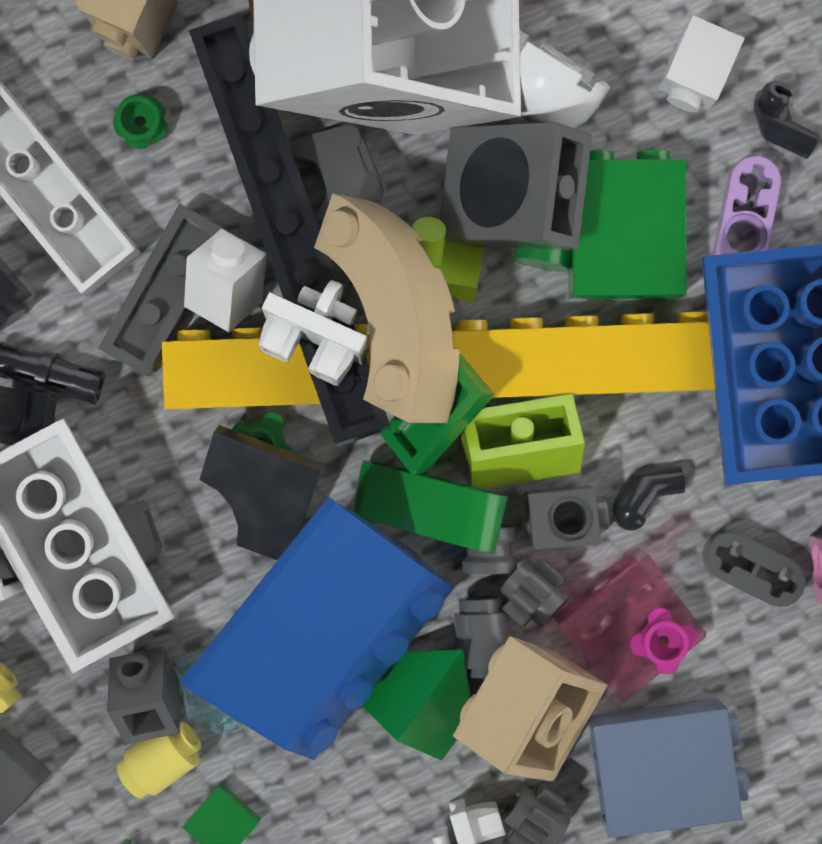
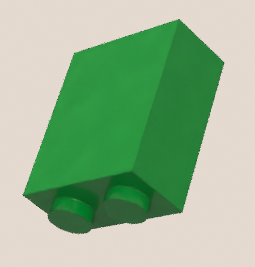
(631, 229)

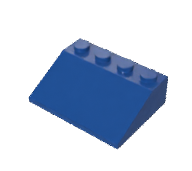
(767, 361)
(318, 631)

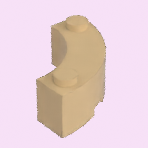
(404, 305)

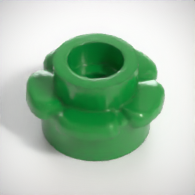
(133, 108)

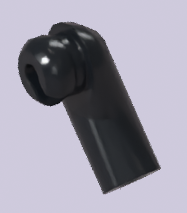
(776, 122)
(640, 492)

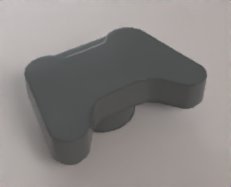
(343, 163)

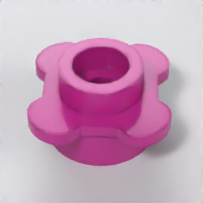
(679, 641)

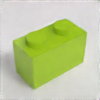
(523, 442)

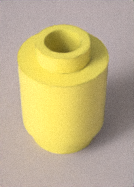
(158, 762)

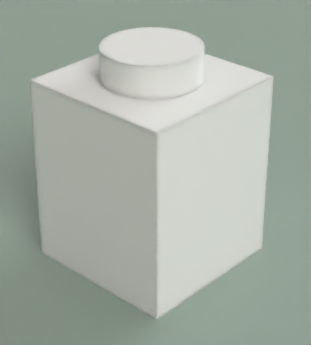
(700, 65)
(224, 280)

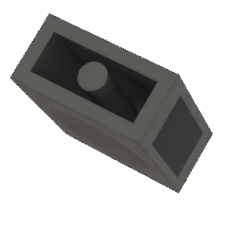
(515, 186)

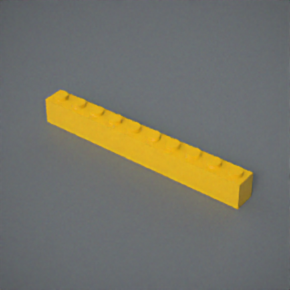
(510, 361)

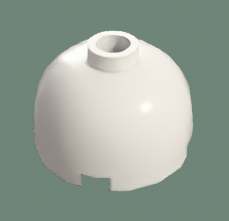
(555, 87)

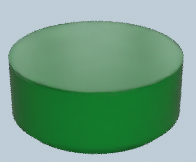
(545, 259)

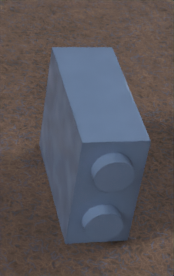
(667, 767)

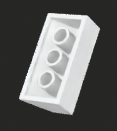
(73, 549)

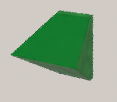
(422, 699)

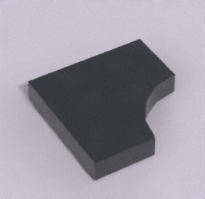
(264, 488)

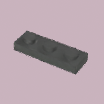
(157, 297)

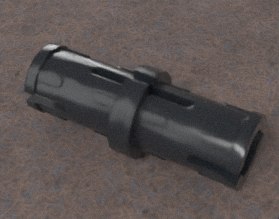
(50, 373)

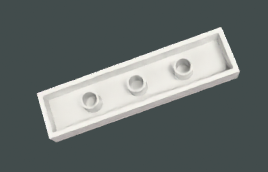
(57, 203)

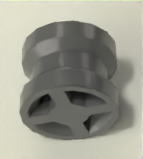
(493, 563)

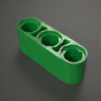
(429, 506)

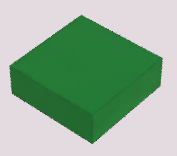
(221, 819)

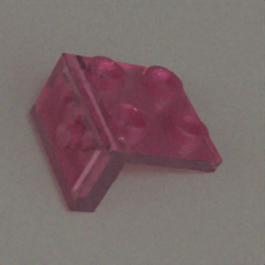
(616, 609)

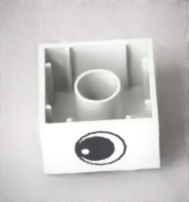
(389, 61)

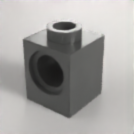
(540, 512)

